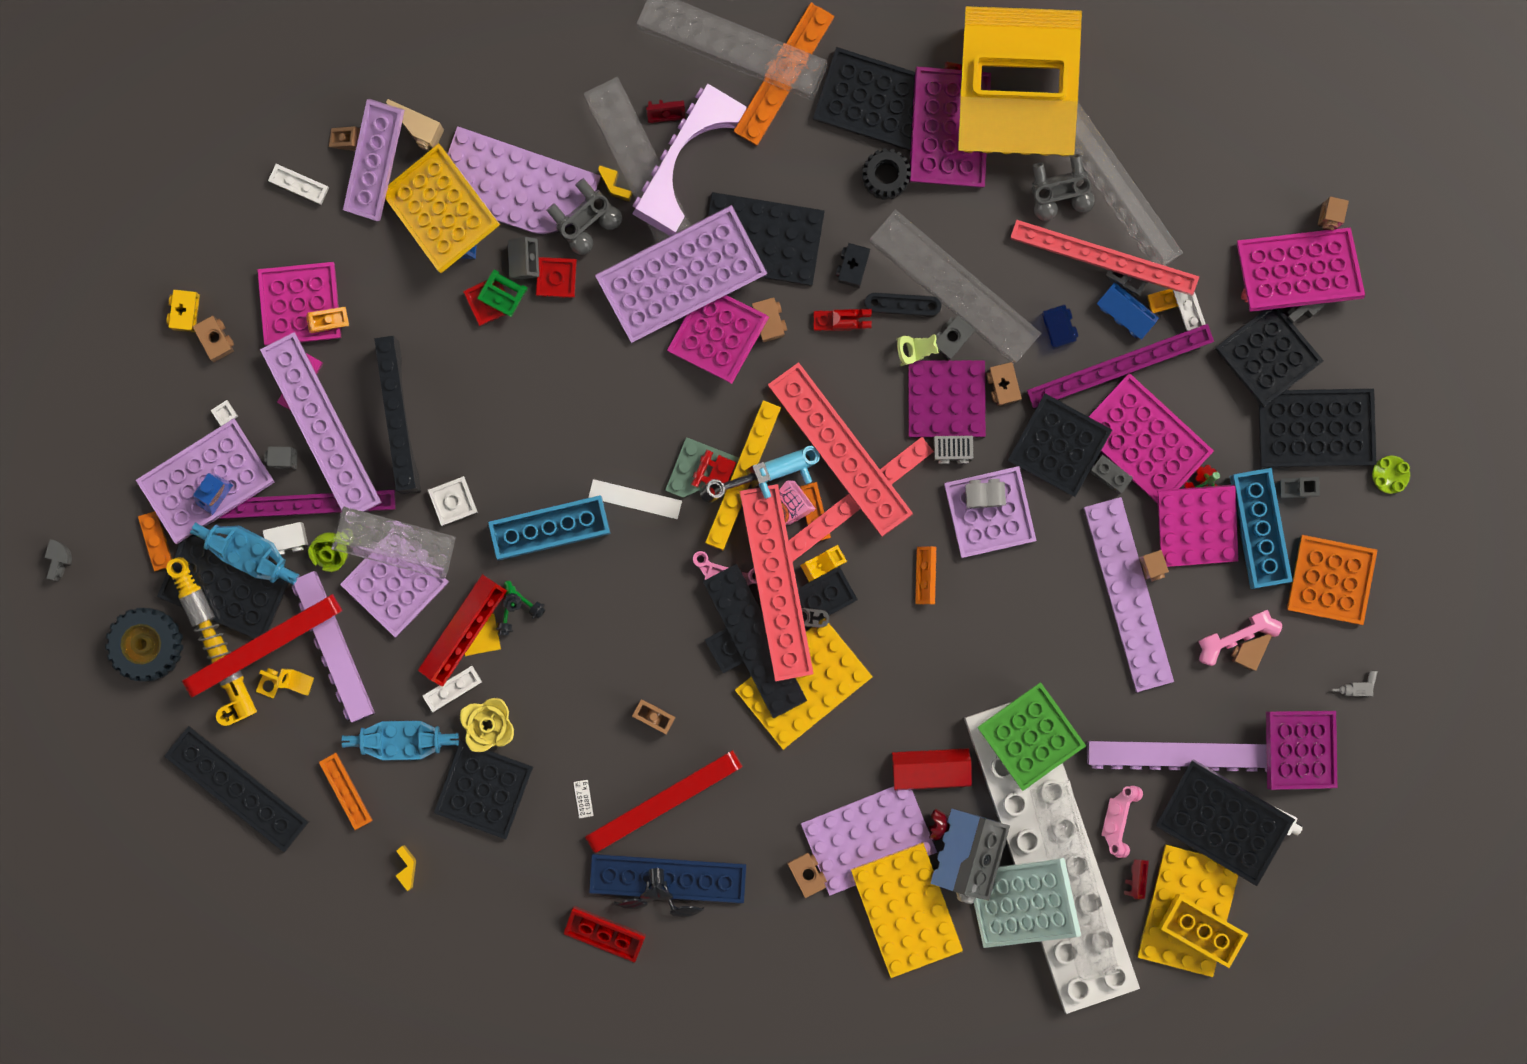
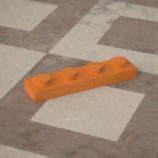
(345, 791)

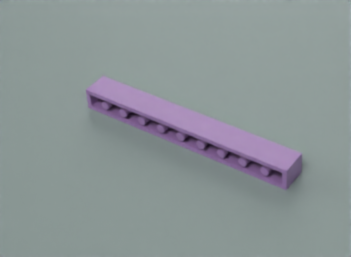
(1176, 755)

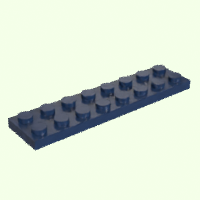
(684, 877)

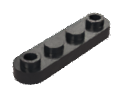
(903, 304)

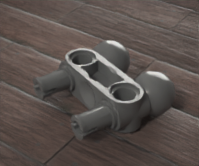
(1061, 188)
(583, 216)

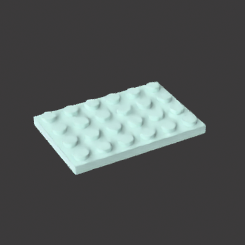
(1028, 905)

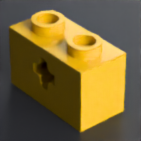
(186, 320)

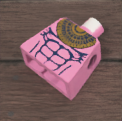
(794, 502)

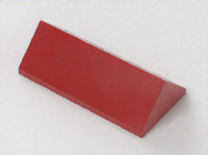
(931, 769)
(604, 934)

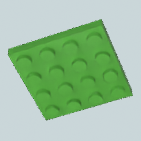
(1031, 736)

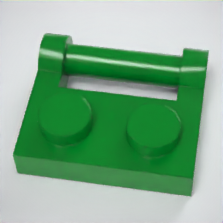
(500, 299)

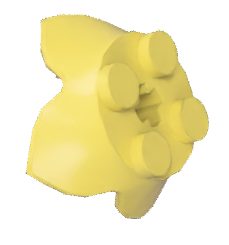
(472, 720)

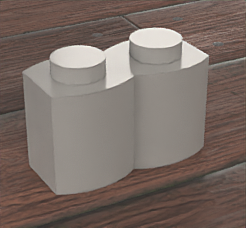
(985, 494)

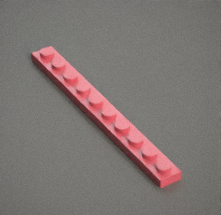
(1105, 257)
(847, 506)

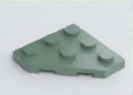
(688, 463)

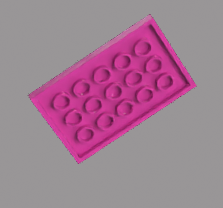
(1300, 269)
(1148, 439)

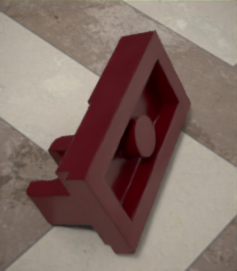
(665, 111)
(1139, 870)

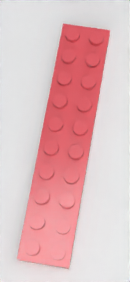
(840, 449)
(776, 583)

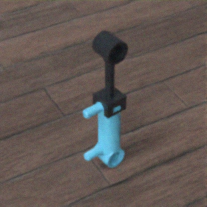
(764, 472)

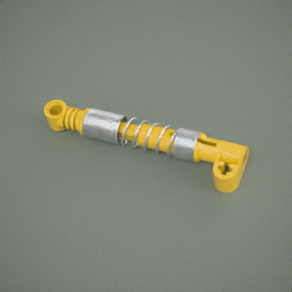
(200, 614)

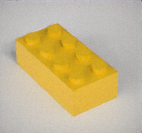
(1203, 930)

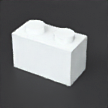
(287, 537)

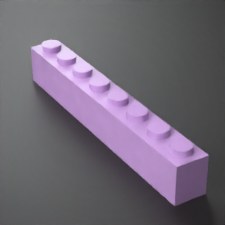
(335, 652)

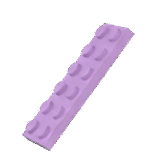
(373, 159)

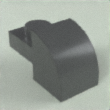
(1131, 284)
(1310, 310)
(1300, 487)
(59, 554)

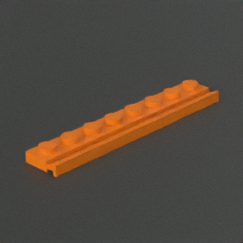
(771, 97)

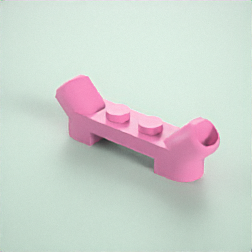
(1260, 622)

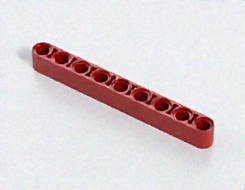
(261, 645)
(663, 801)

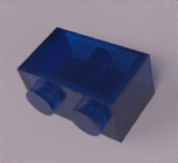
(1059, 326)

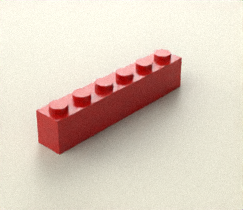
(462, 630)

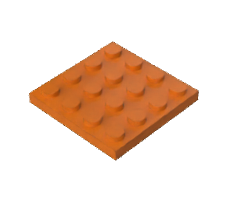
(1332, 580)

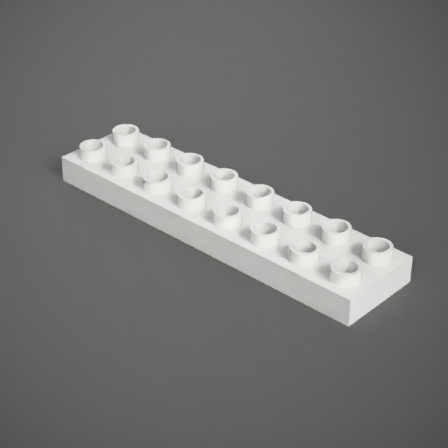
(1025, 846)

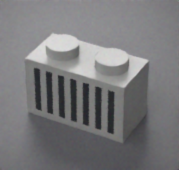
(953, 449)

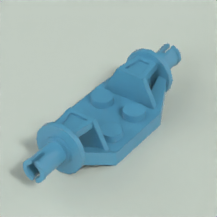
(245, 552)
(400, 740)

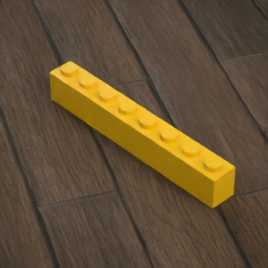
(750, 456)

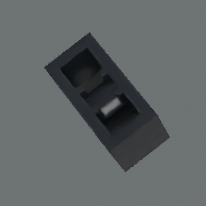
(853, 276)

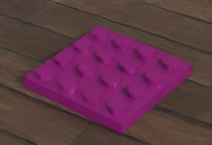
(946, 398)
(1301, 749)

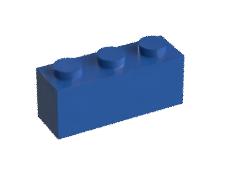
(1127, 311)

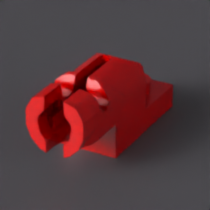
(841, 320)

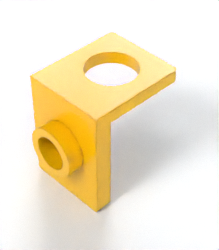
(270, 675)
(295, 681)

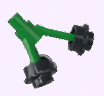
(513, 602)

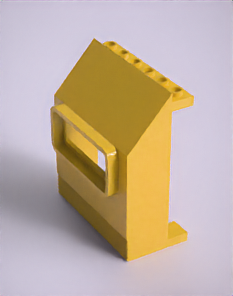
(1012, 119)

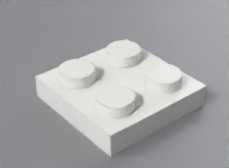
(452, 501)

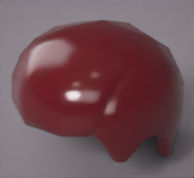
(941, 825)

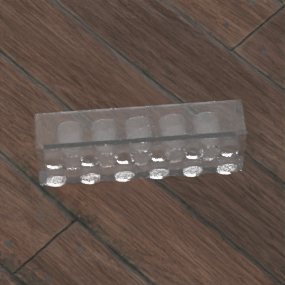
(393, 542)

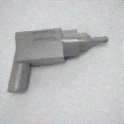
(1359, 689)

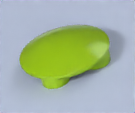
(1391, 474)

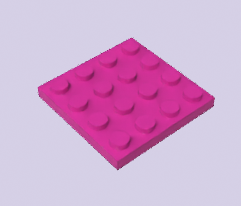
(291, 294)
(719, 336)
(1198, 525)

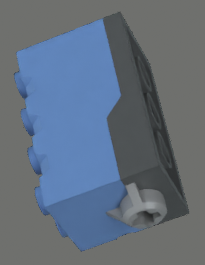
(970, 856)

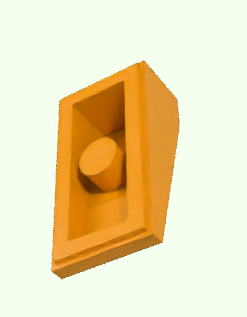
(327, 319)

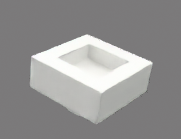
(224, 413)

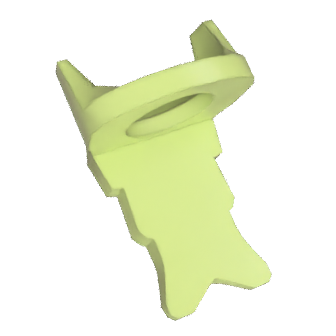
(917, 348)

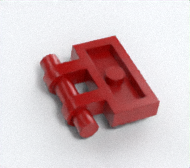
(721, 470)

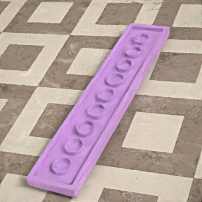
(320, 424)
(1128, 594)

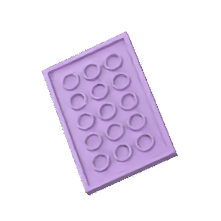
(174, 482)
(865, 833)

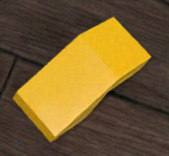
(610, 177)
(823, 563)
(406, 876)

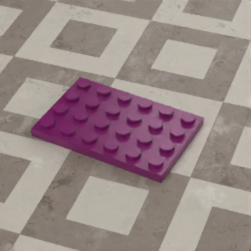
(936, 131)

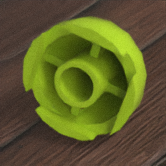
(322, 554)

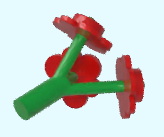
(1206, 476)

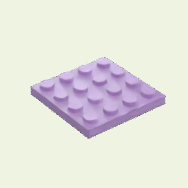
(991, 527)
(392, 593)

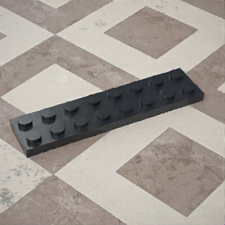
(826, 593)
(747, 629)
(236, 789)

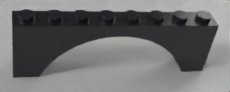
(402, 456)

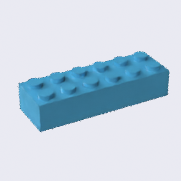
(549, 527)
(1261, 528)

